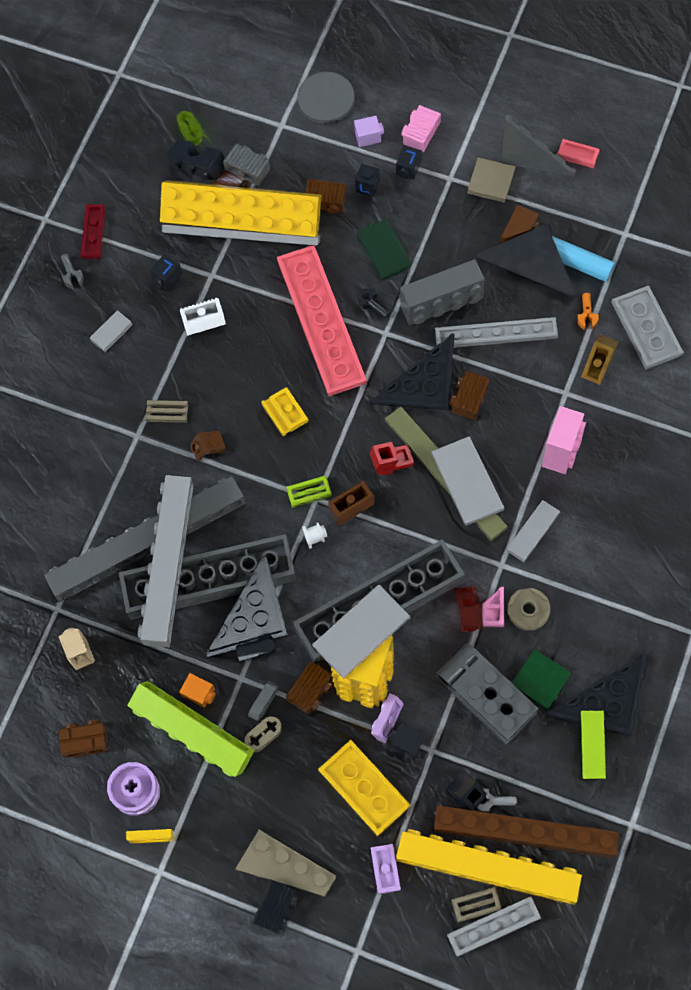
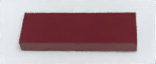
(93, 231)

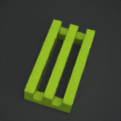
(294, 503)

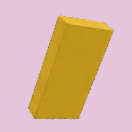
(150, 836)

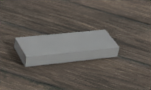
(533, 531)

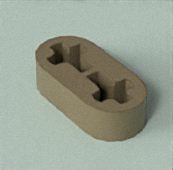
(266, 738)

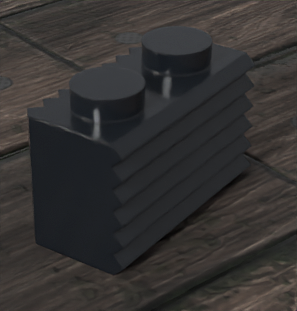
(275, 907)

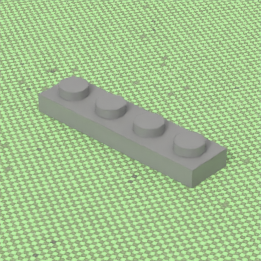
(493, 926)

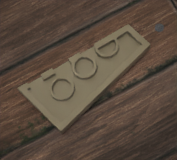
(276, 861)

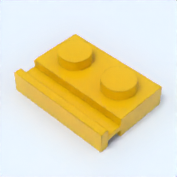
(284, 411)

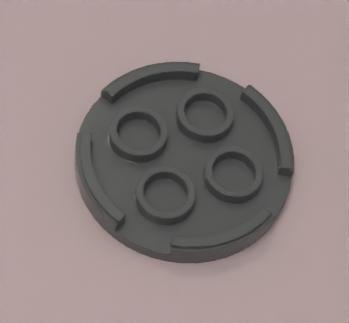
(325, 97)

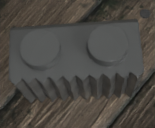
(247, 164)

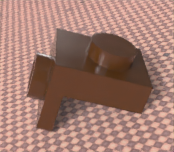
(207, 443)

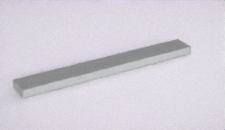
(238, 234)

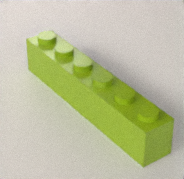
(190, 728)

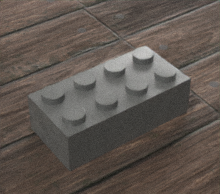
(442, 292)

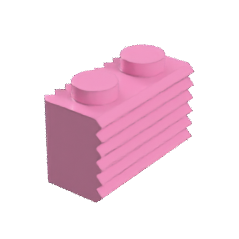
(421, 128)

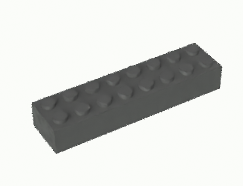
(214, 574)
(408, 583)

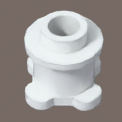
(314, 534)

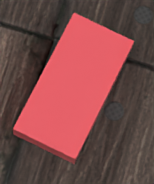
(578, 153)

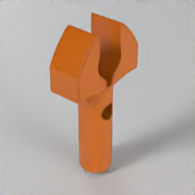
(587, 313)

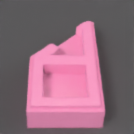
(494, 610)

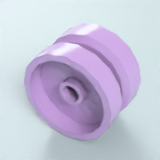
(144, 795)

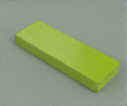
(593, 745)

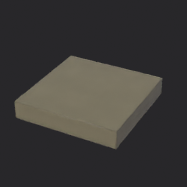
(491, 180)

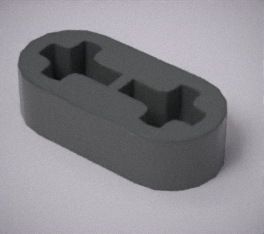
(263, 701)

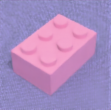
(564, 440)

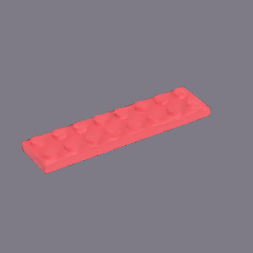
(321, 320)

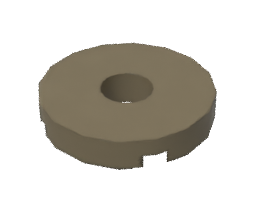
(528, 621)

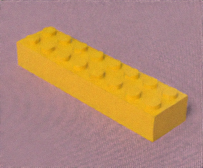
(240, 208)

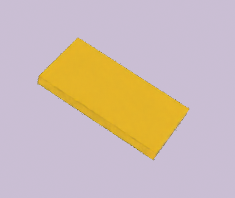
(364, 788)

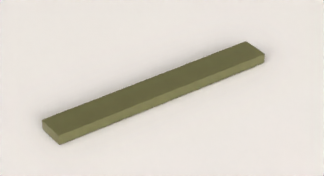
(422, 446)

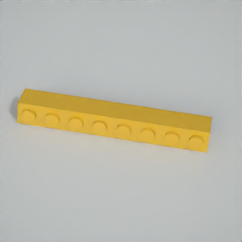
(489, 867)

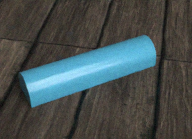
(584, 260)

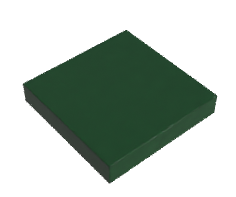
(541, 679)

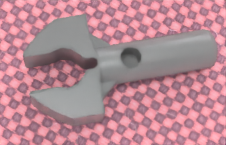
(495, 800)

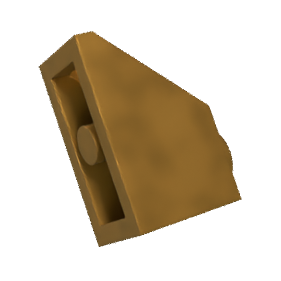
(599, 359)

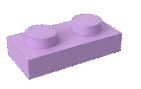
(389, 713)
(385, 869)

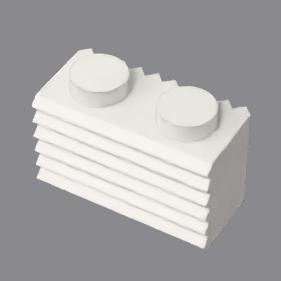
(202, 316)

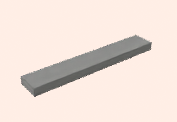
(499, 332)

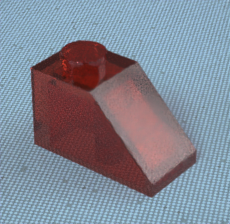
(468, 608)

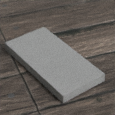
(647, 327)
(467, 481)
(361, 631)

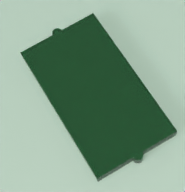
(384, 249)

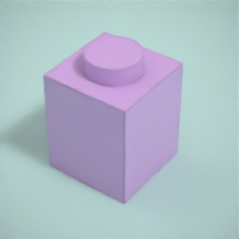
(368, 131)

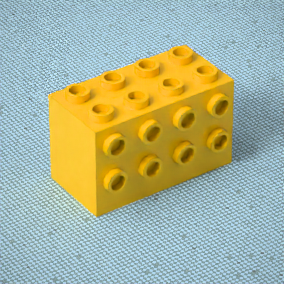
(369, 678)

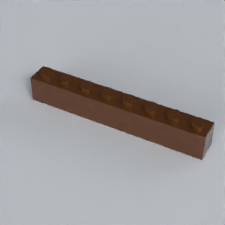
(526, 832)

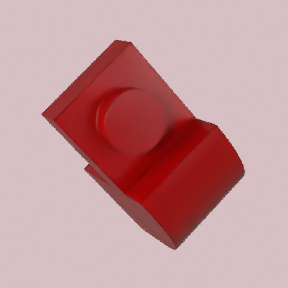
(389, 458)

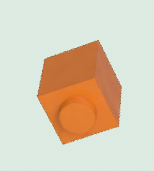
(197, 691)

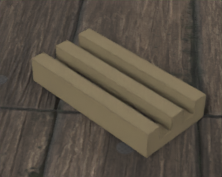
(167, 407)
(495, 899)

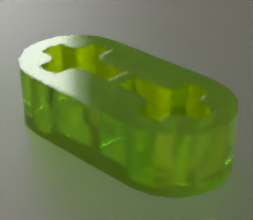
(186, 129)

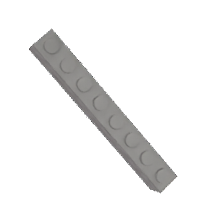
(166, 562)

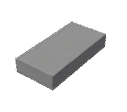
(111, 331)

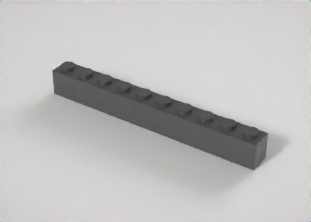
(137, 541)

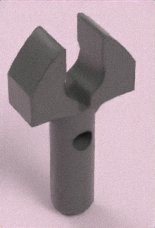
(70, 272)

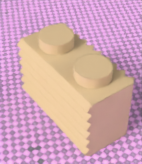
(76, 648)

